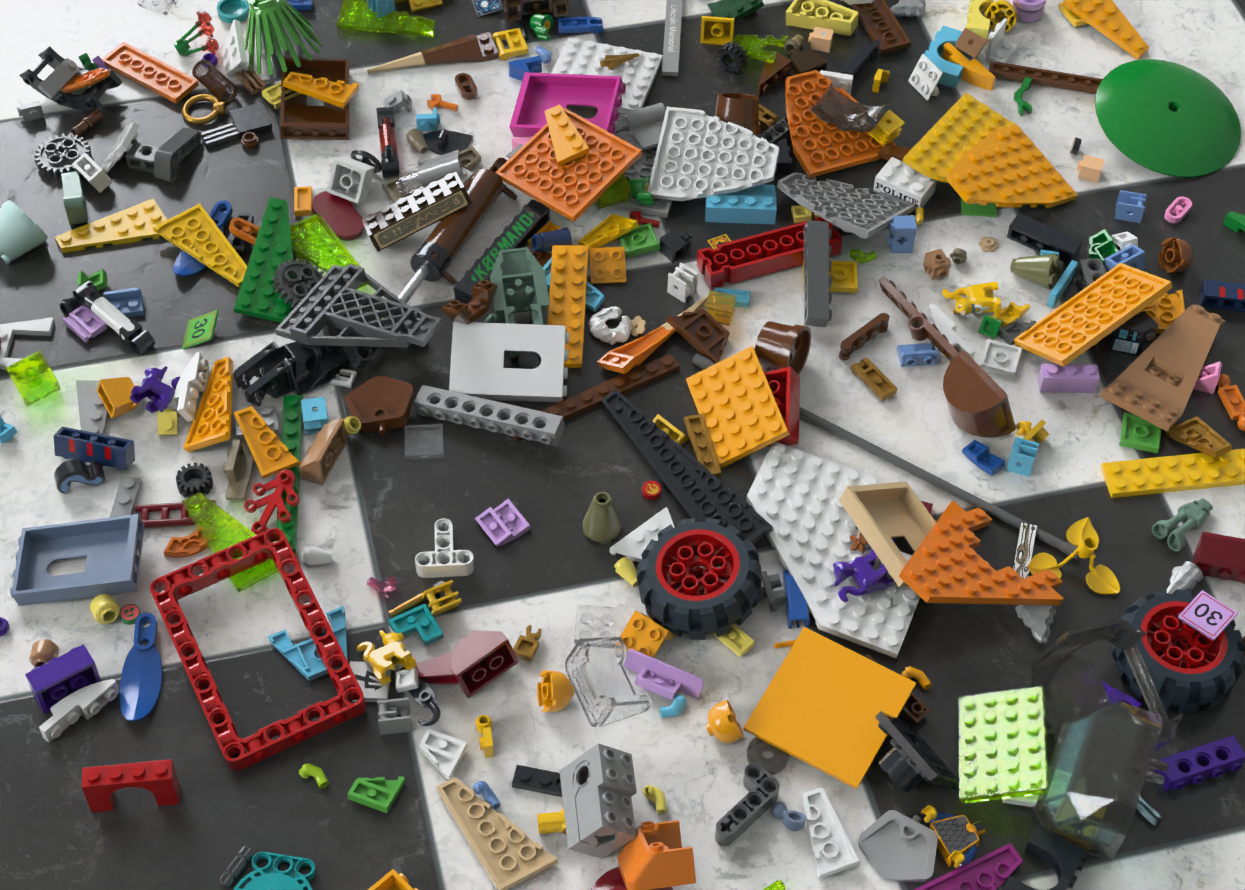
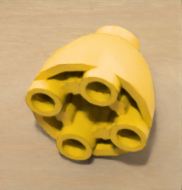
(996, 14)

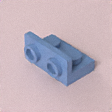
(127, 301)
(917, 354)

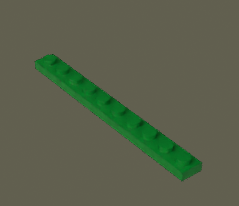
(292, 439)

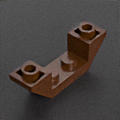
(481, 300)

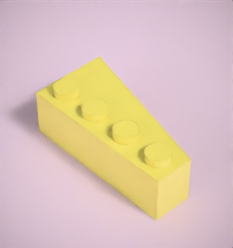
(822, 14)

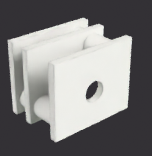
(685, 280)

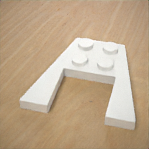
(37, 327)

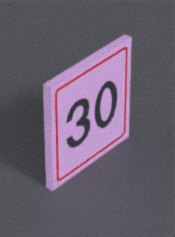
(1207, 615)

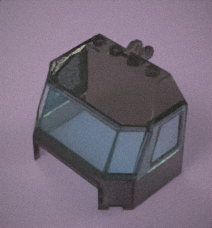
(1100, 776)

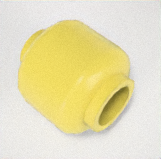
(104, 609)

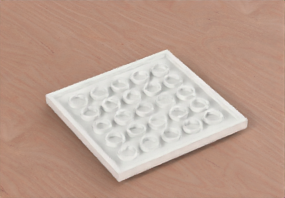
(638, 74)

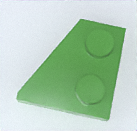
(376, 792)

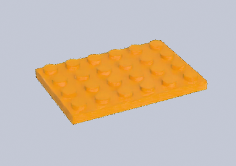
(737, 406)

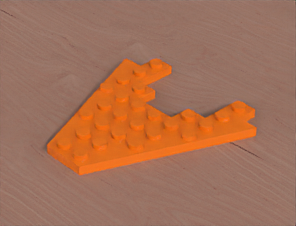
(952, 572)

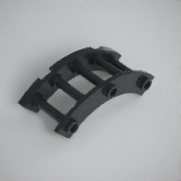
(86, 101)

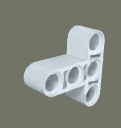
(444, 561)

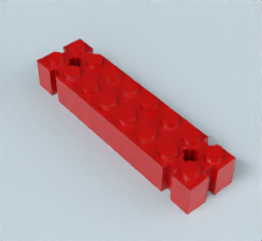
(758, 255)

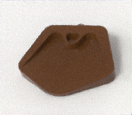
(381, 404)

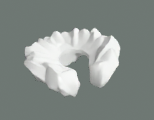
(601, 330)

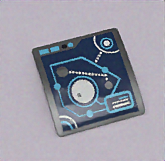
(485, 7)

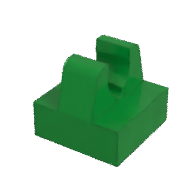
(990, 326)

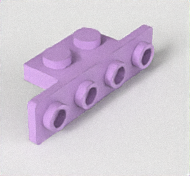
(662, 677)

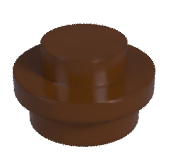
(249, 139)

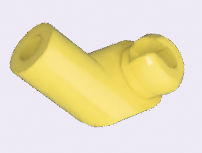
(657, 797)

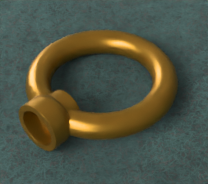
(219, 108)

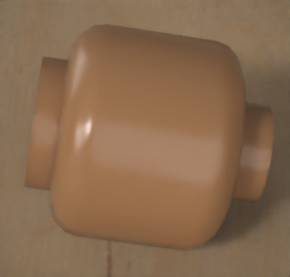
(43, 652)

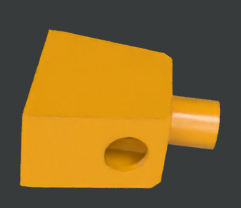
(116, 395)

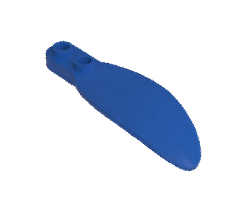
(188, 265)
(141, 671)

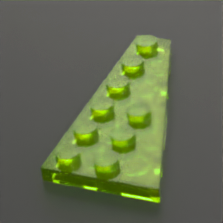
(357, 16)
(223, 531)

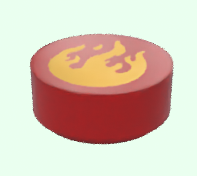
(651, 490)

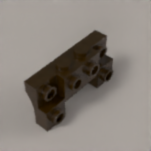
(516, 8)

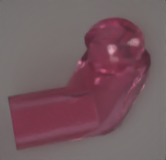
(382, 587)

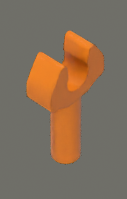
(436, 102)

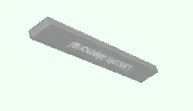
(672, 38)

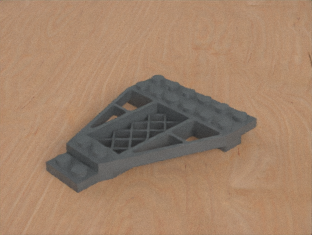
(339, 291)

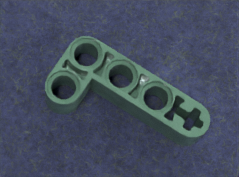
(74, 198)

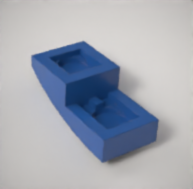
(982, 458)

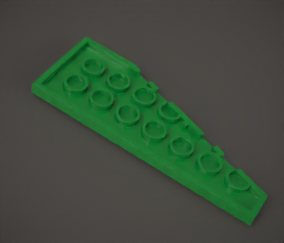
(270, 250)

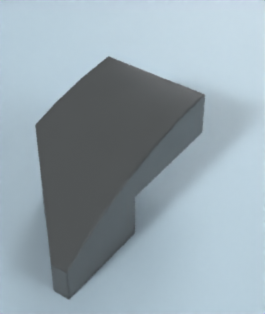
(1014, 329)

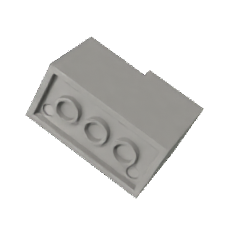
(599, 801)

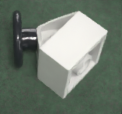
(353, 176)

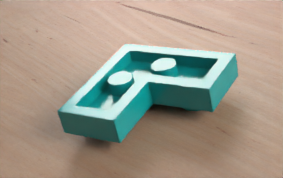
(417, 620)

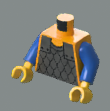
(956, 836)

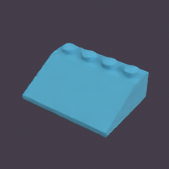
(746, 206)

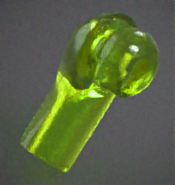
(861, 256)

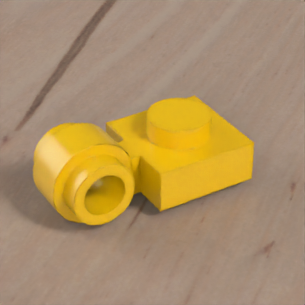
(484, 726)

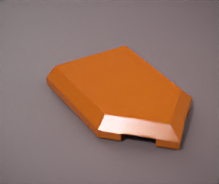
(84, 80)

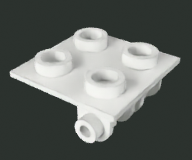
(925, 78)

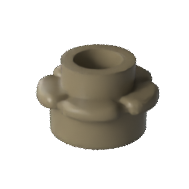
(958, 255)

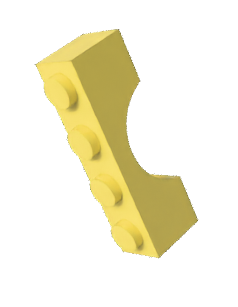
(976, 21)

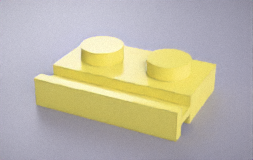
(273, 95)

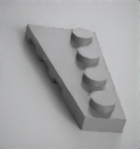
(91, 408)

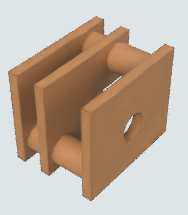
(970, 43)

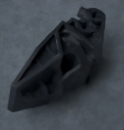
(289, 369)

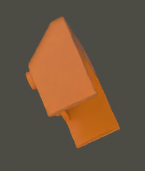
(656, 858)

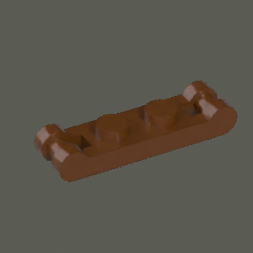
(863, 335)

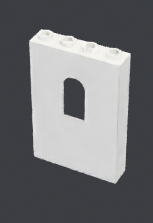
(479, 361)

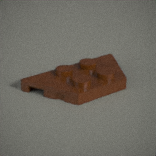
(701, 332)

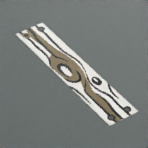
(1024, 549)

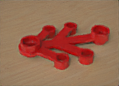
(273, 500)

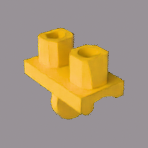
(1024, 428)

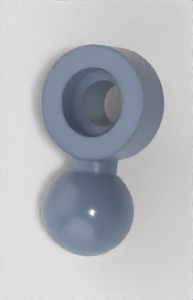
(791, 819)

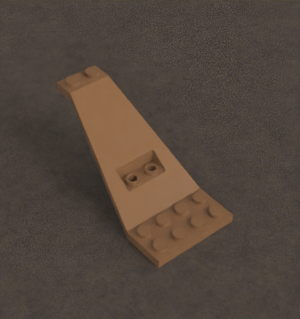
(1166, 372)

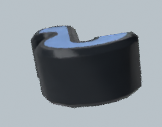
(78, 471)

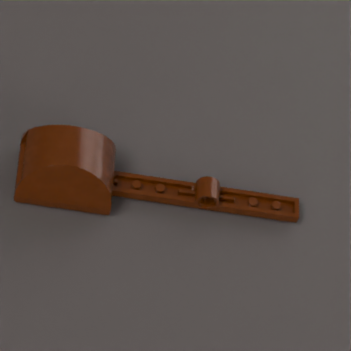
(971, 394)

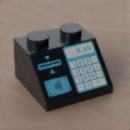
(1134, 335)

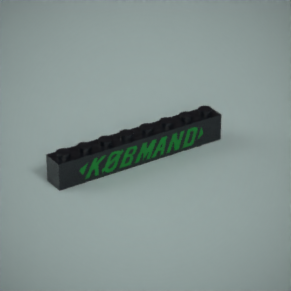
(515, 235)

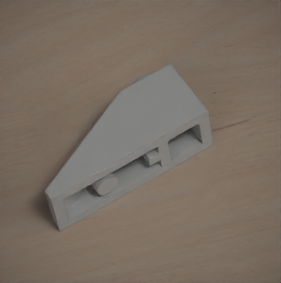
(59, 77)

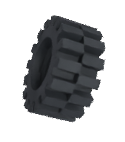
(737, 53)
(194, 472)

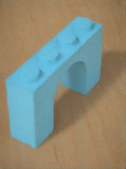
(951, 71)

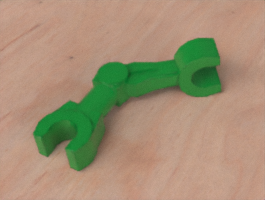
(1023, 105)

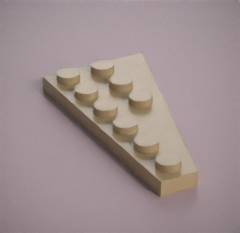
(496, 841)

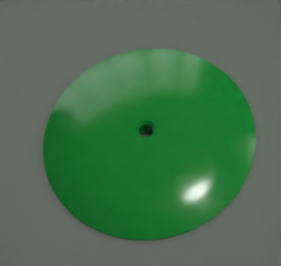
(1167, 118)

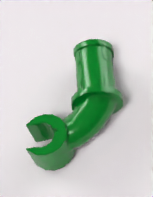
(86, 62)

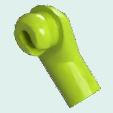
(316, 772)

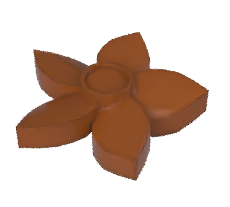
(859, 541)

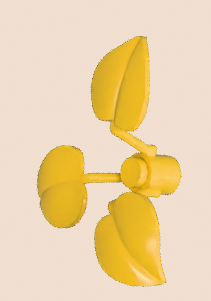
(1085, 537)

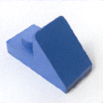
(519, 67)

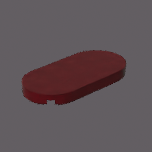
(339, 215)

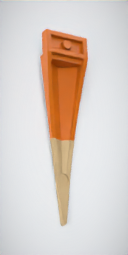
(635, 352)

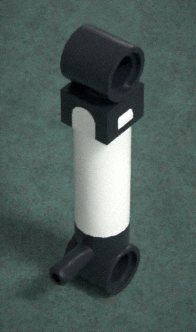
(129, 330)

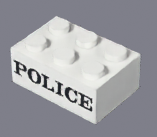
(904, 183)

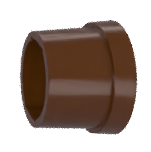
(739, 109)
(783, 346)

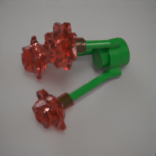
(204, 19)

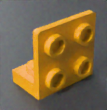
(607, 265)
(644, 634)

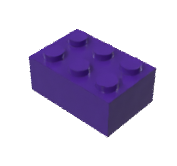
(62, 677)

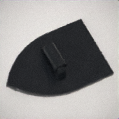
(446, 141)

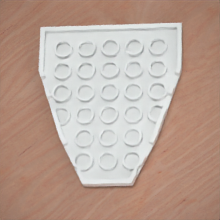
(708, 157)

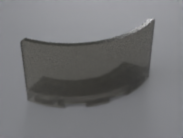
(846, 113)

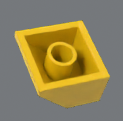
(716, 30)

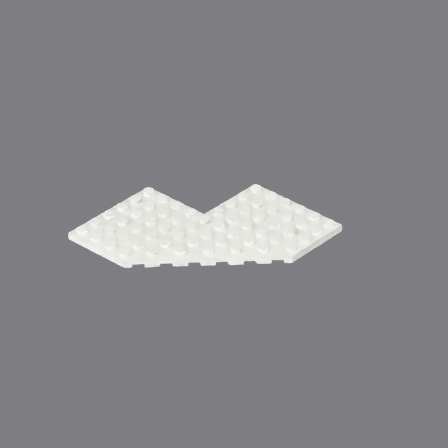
(812, 532)

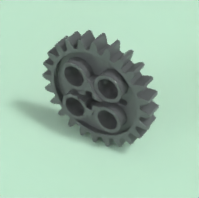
(60, 153)
(295, 280)

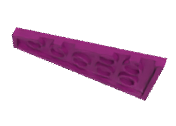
(981, 874)

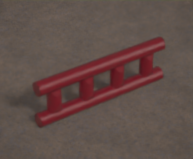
(164, 521)

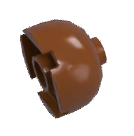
(1175, 255)

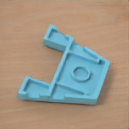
(304, 655)

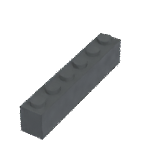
(817, 273)

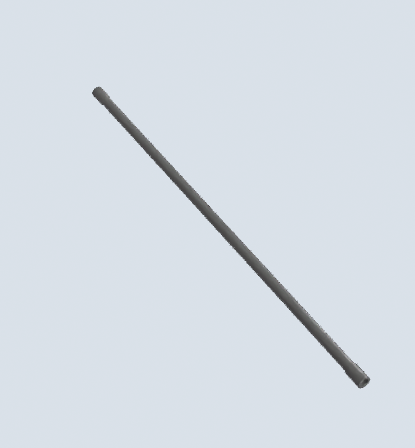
(1065, 547)

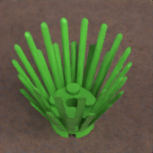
(267, 17)

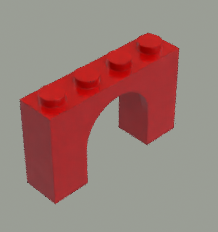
(155, 776)

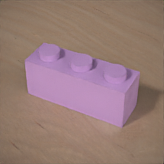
(1068, 379)

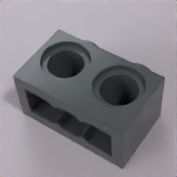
(1089, 271)

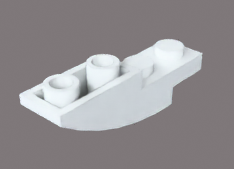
(948, 327)
(190, 385)
(83, 702)

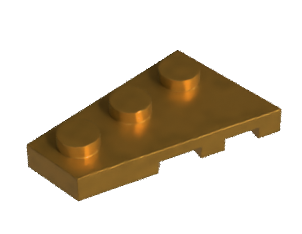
(1199, 436)

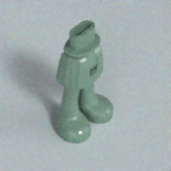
(1193, 517)

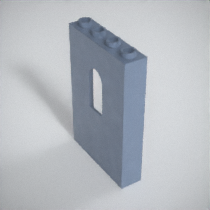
(111, 567)

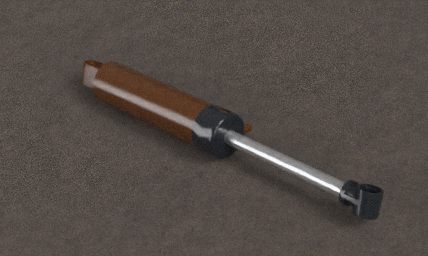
(446, 241)

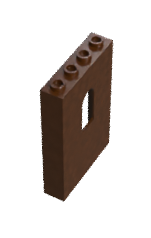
(314, 122)

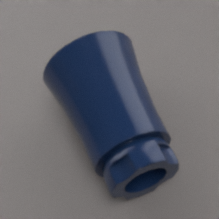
(544, 241)

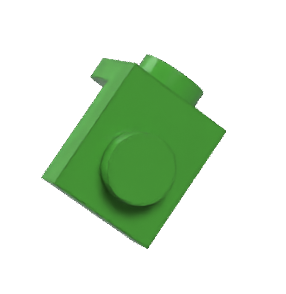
(99, 279)

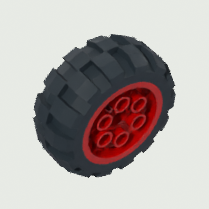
(695, 546)
(1203, 680)

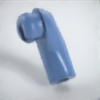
(546, 55)
(490, 797)

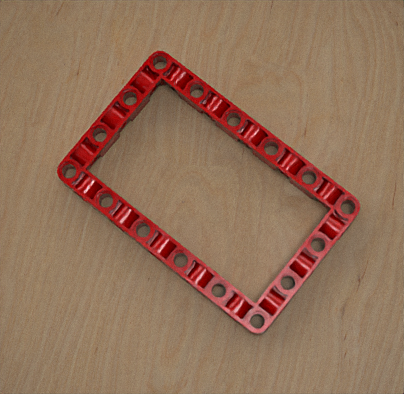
(291, 730)

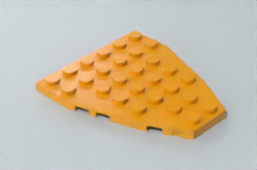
(1008, 172)

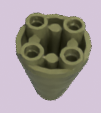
(1038, 269)
(602, 519)

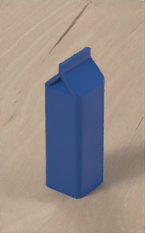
(796, 605)

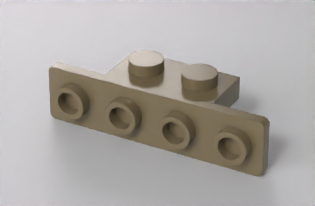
(238, 470)

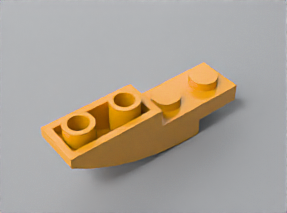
(973, 71)

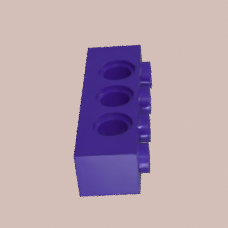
(1188, 761)

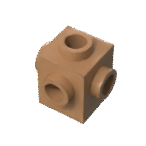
(936, 264)

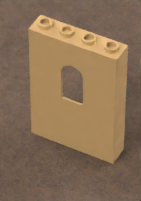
(886, 513)

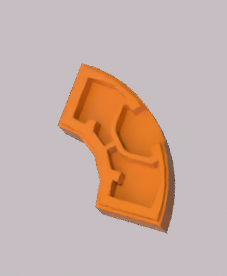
(185, 545)

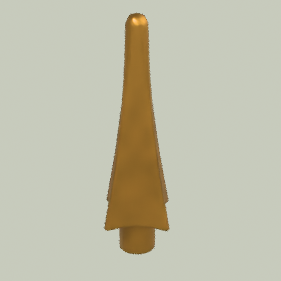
(613, 61)

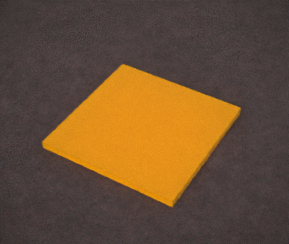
(826, 707)

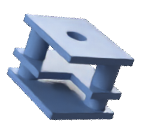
(1130, 206)

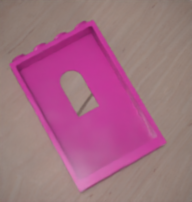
(548, 90)

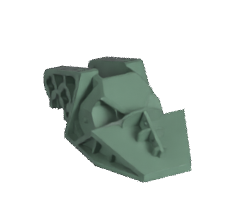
(519, 287)

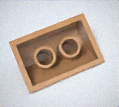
(324, 452)

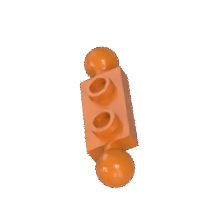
(1232, 400)

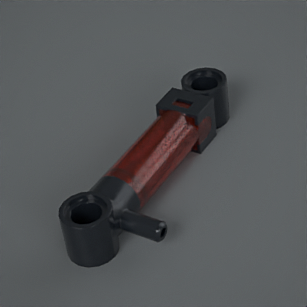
(388, 142)

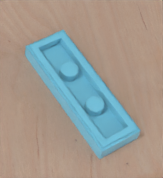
(1062, 284)

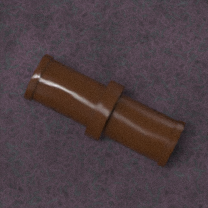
(87, 123)

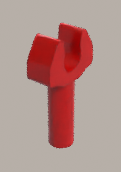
(636, 215)

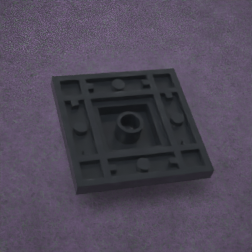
(912, 757)

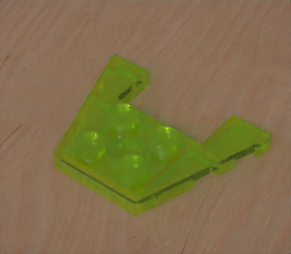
(755, 46)

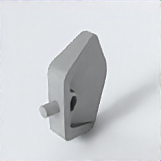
(900, 848)

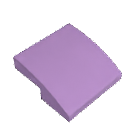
(503, 523)

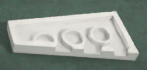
(828, 839)

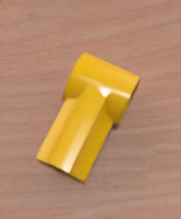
(551, 822)

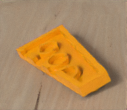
(331, 92)
(565, 137)
(267, 450)

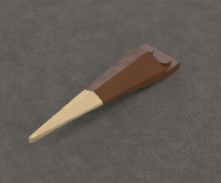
(466, 49)

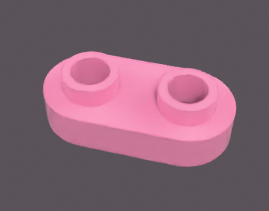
(1178, 209)

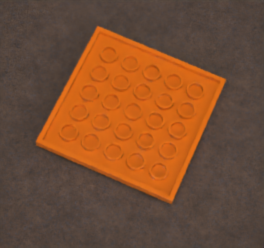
(576, 184)

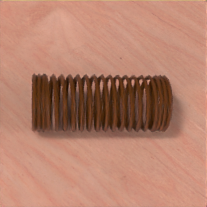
(226, 85)

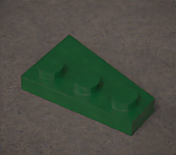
(734, 8)

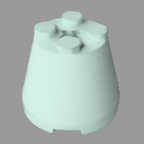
(17, 232)

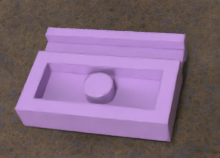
(84, 323)

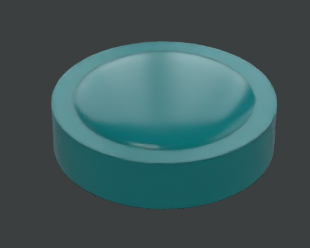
(232, 9)

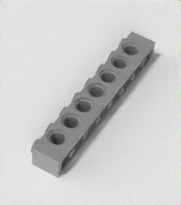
(489, 415)

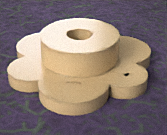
(988, 244)
(637, 326)

